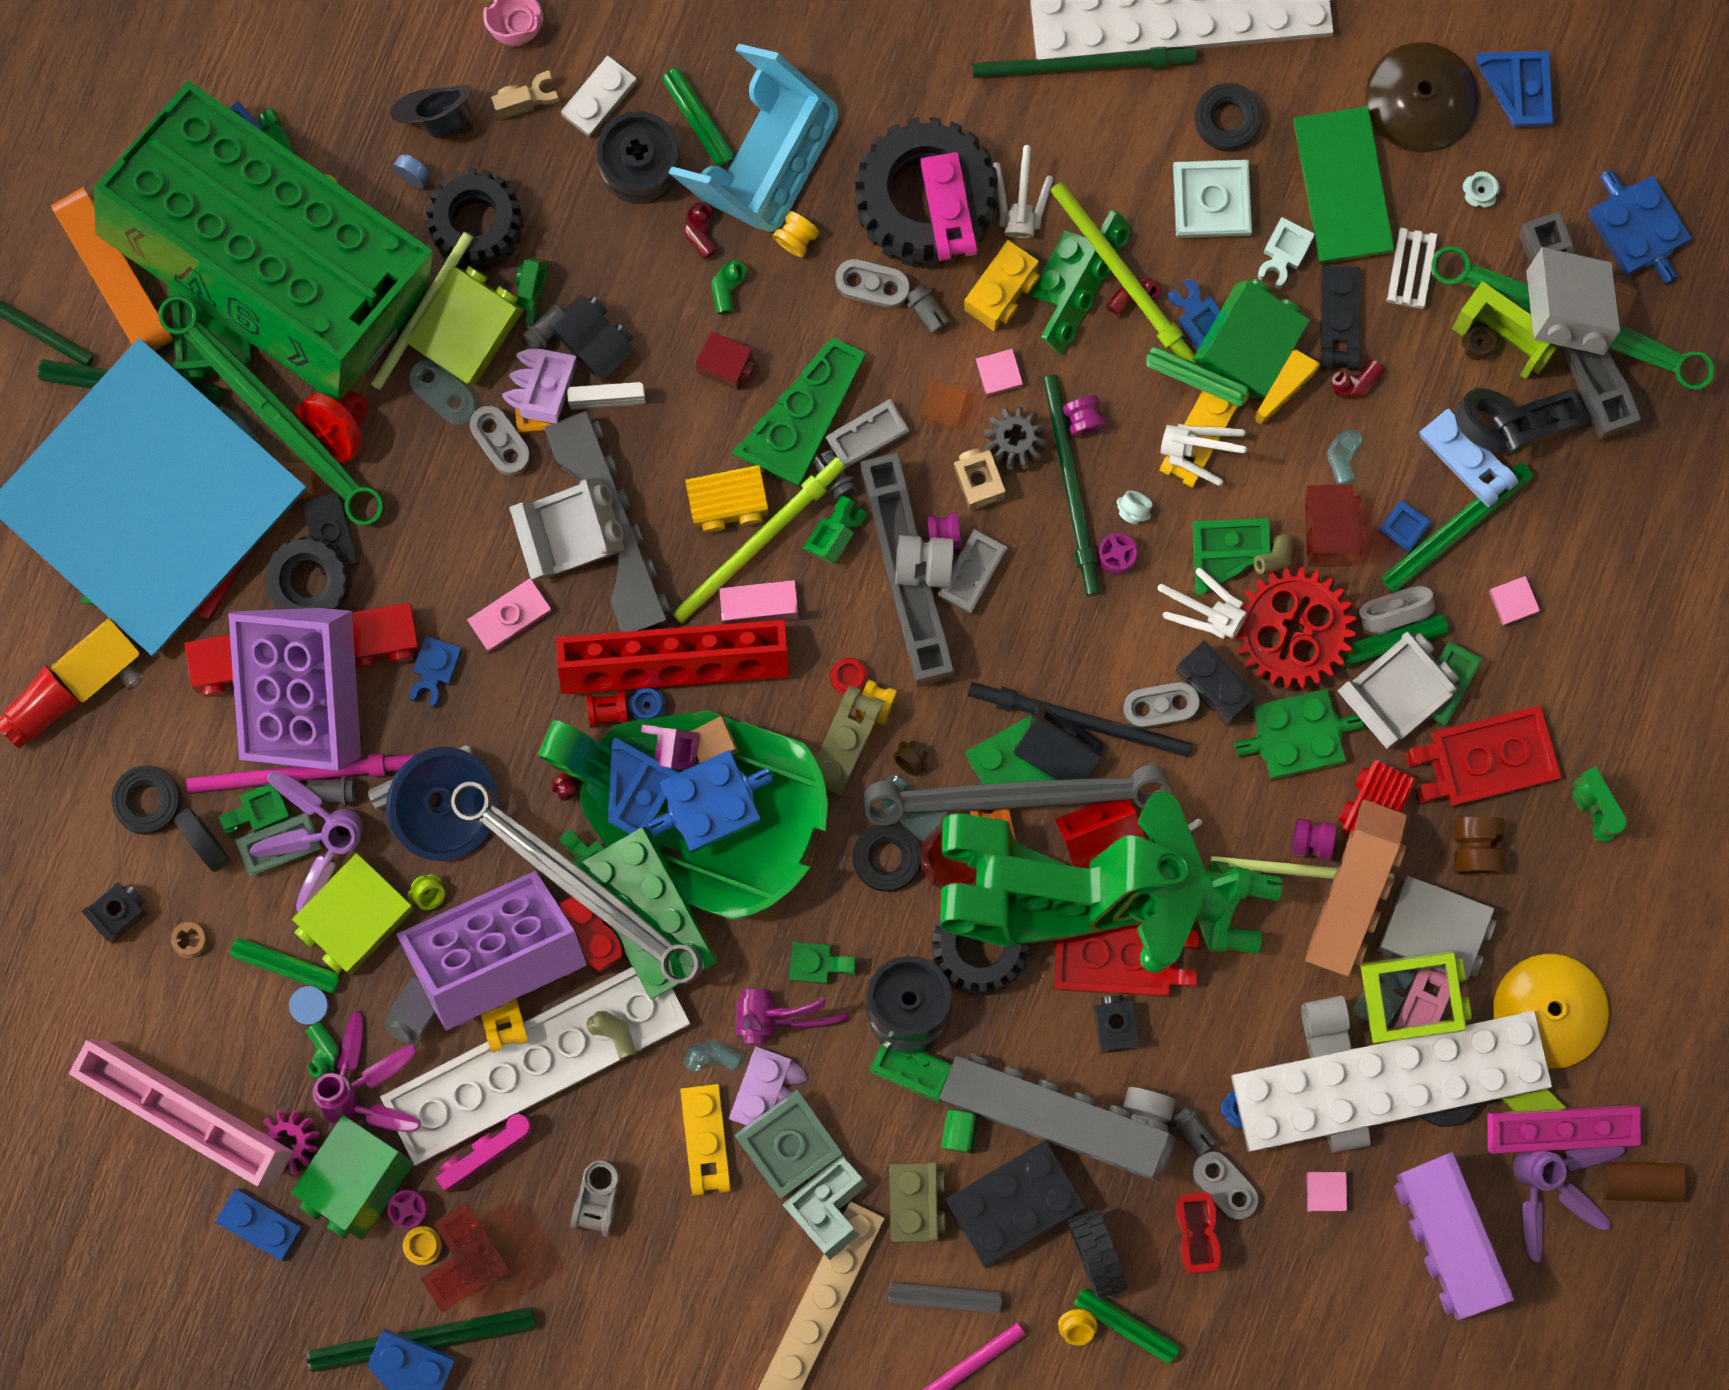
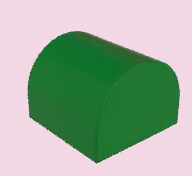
(960, 1131)

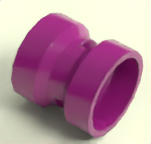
(1313, 839)

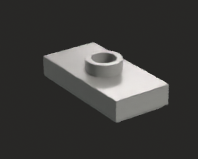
(867, 434)
(973, 571)

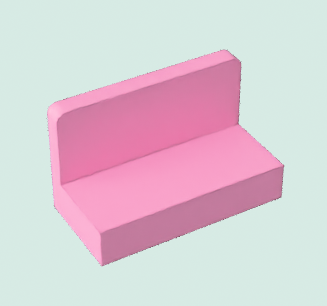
(759, 602)

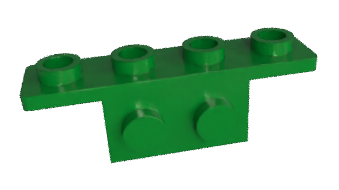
(1074, 278)

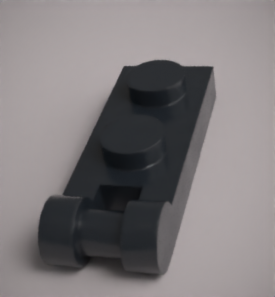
(1339, 316)
(1542, 420)

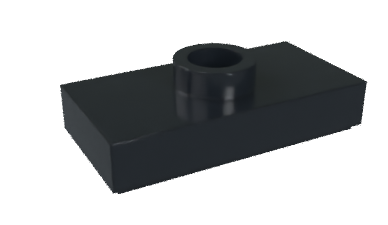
(327, 520)

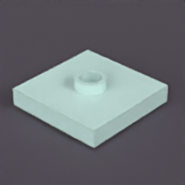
(1212, 198)

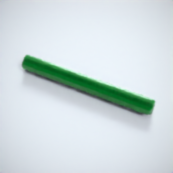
(1449, 534)

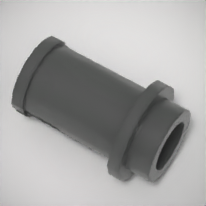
(927, 308)
(539, 334)
(841, 484)
(334, 790)
(1193, 1130)

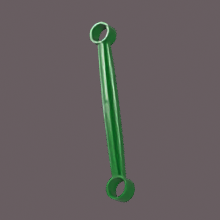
(1626, 342)
(271, 410)

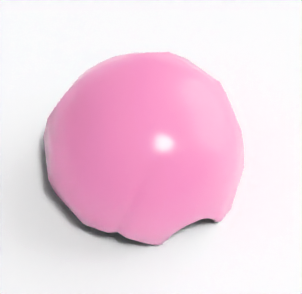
(513, 21)

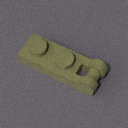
(847, 739)

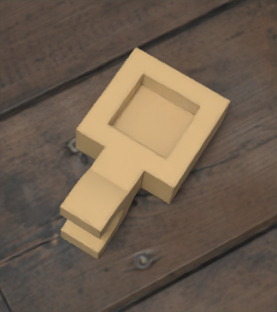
(515, 100)

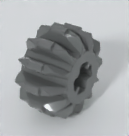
(1024, 448)

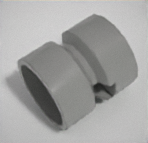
(924, 561)
(1149, 1105)

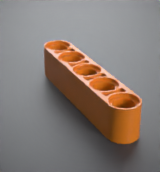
(111, 272)

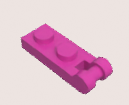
(948, 205)
(485, 1151)

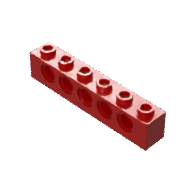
(672, 657)

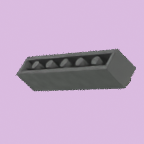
(1058, 1118)

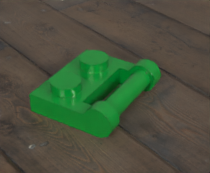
(1593, 795)

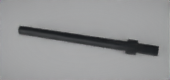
(1008, 699)

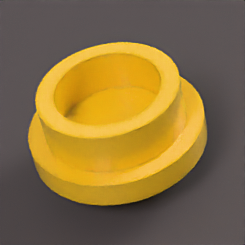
(422, 1245)
(1077, 1326)

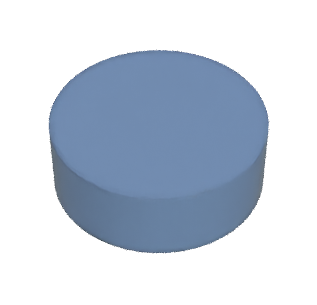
(411, 171)
(308, 1005)

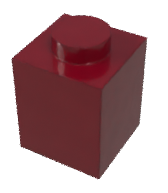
(725, 361)

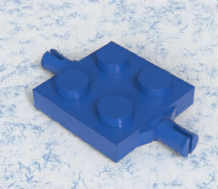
(1639, 226)
(710, 801)

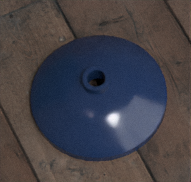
(435, 829)

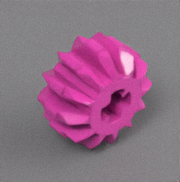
(297, 1131)

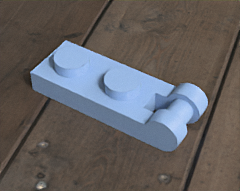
(1467, 459)

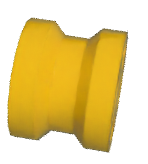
(796, 234)
(888, 695)

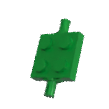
(1298, 735)

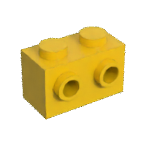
(1001, 285)

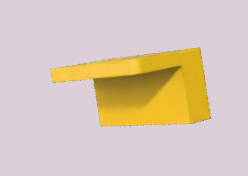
(95, 660)

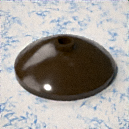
(1415, 119)

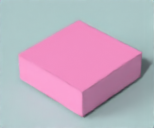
(999, 372)
(1514, 601)
(1326, 1191)

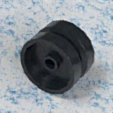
(633, 136)
(909, 1004)

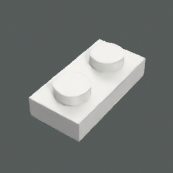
(598, 96)

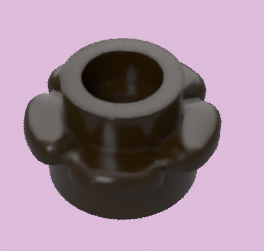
(1483, 333)
(911, 757)

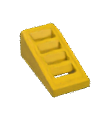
(1292, 378)

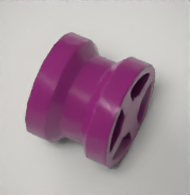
(1084, 416)
(945, 528)
(1115, 547)
(402, 1206)

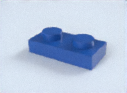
(258, 1225)

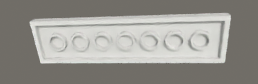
(1126, 26)
(1390, 1081)
(491, 1087)

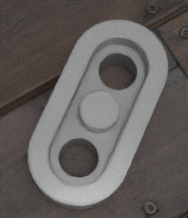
(873, 281)
(500, 441)
(1397, 609)
(1160, 705)
(1225, 1185)

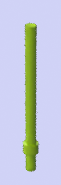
(1169, 332)
(812, 489)

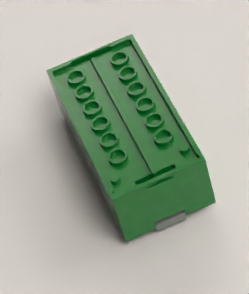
(262, 241)

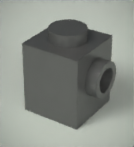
(411, 1014)

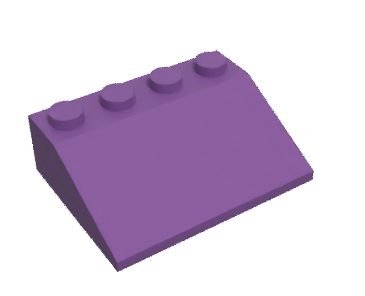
(295, 687)
(492, 950)
(1453, 1237)

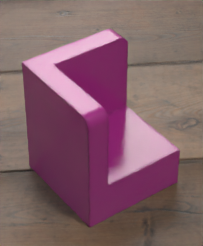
(674, 747)

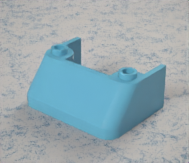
(778, 149)

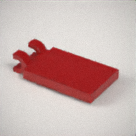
(1487, 758)
(1112, 965)

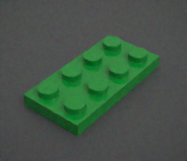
(643, 881)

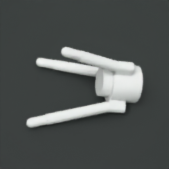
(1020, 220)
(1182, 439)
(1225, 618)

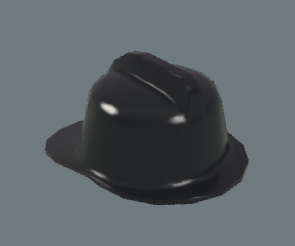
(437, 110)

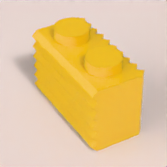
(727, 499)

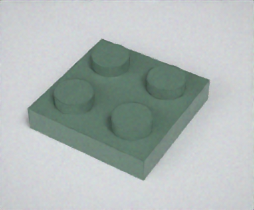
(788, 1144)

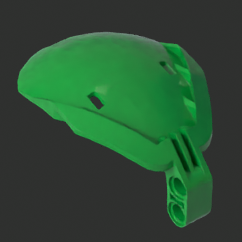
(741, 870)

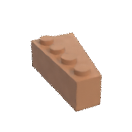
(1357, 888)

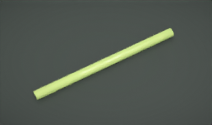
(401, 344)
(1282, 868)

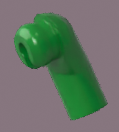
(725, 283)
(326, 1051)

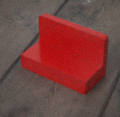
(1096, 828)

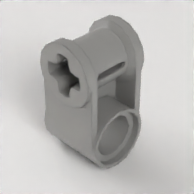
(596, 1201)

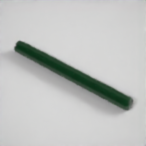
(433, 1336)

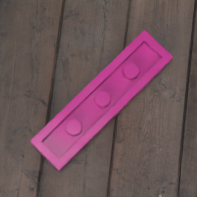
(1563, 1129)

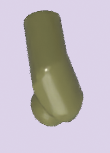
(1281, 555)
(615, 1028)

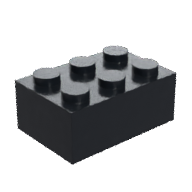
(1014, 1204)

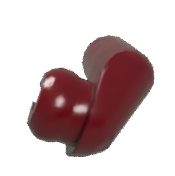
(696, 230)
(1122, 299)
(1357, 385)
(564, 786)

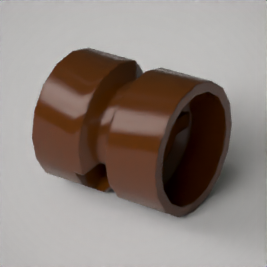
(1479, 846)

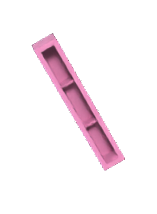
(181, 1112)

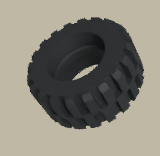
(902, 149)

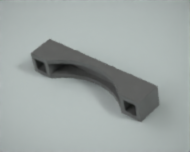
(1596, 375)
(578, 454)
(914, 604)

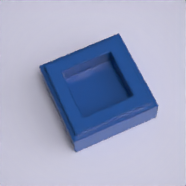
(1404, 526)

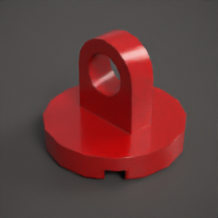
(335, 422)

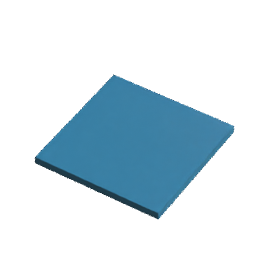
(147, 497)

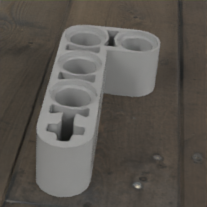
(1326, 1033)

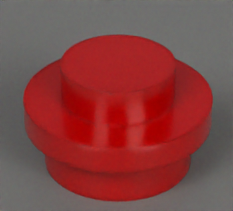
(848, 672)

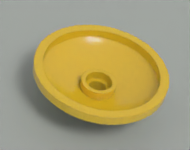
(1570, 984)

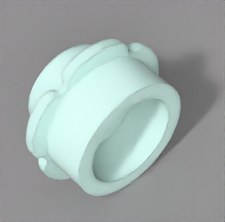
(1484, 180)
(1134, 507)

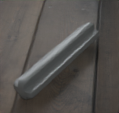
(945, 1297)

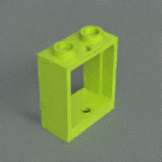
(1372, 990)

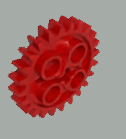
(1327, 639)

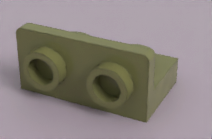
(914, 1202)

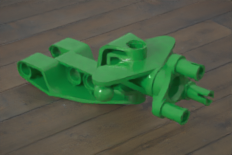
(1132, 882)

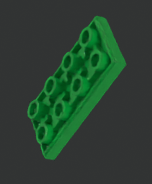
(1343, 185)

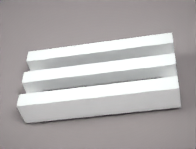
(1416, 238)
(606, 395)

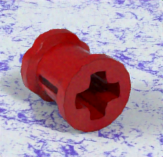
(607, 709)

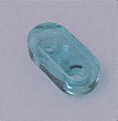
(440, 391)

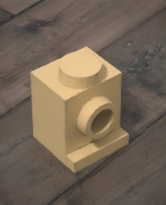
(982, 463)

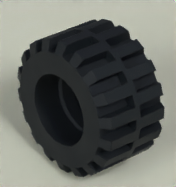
(469, 190)
(971, 978)

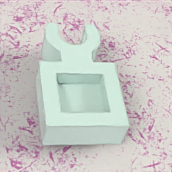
(1286, 248)

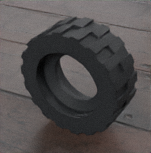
(308, 548)
(1097, 1254)

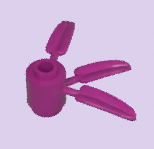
(757, 1016)
(337, 1096)

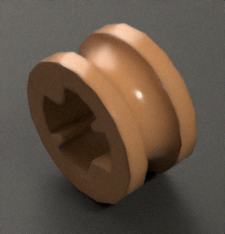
(187, 928)

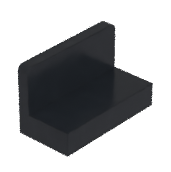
(1058, 746)

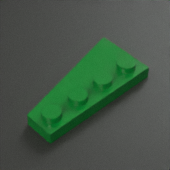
(796, 425)

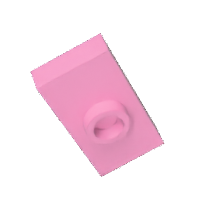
(509, 615)

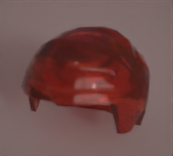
(940, 869)

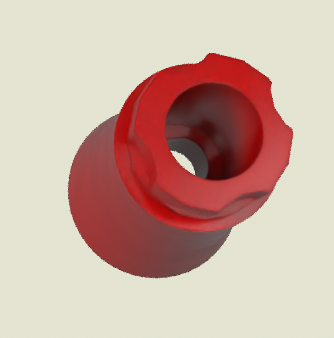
(37, 708)

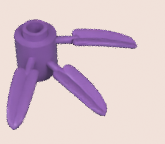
(301, 840)
(1547, 1172)

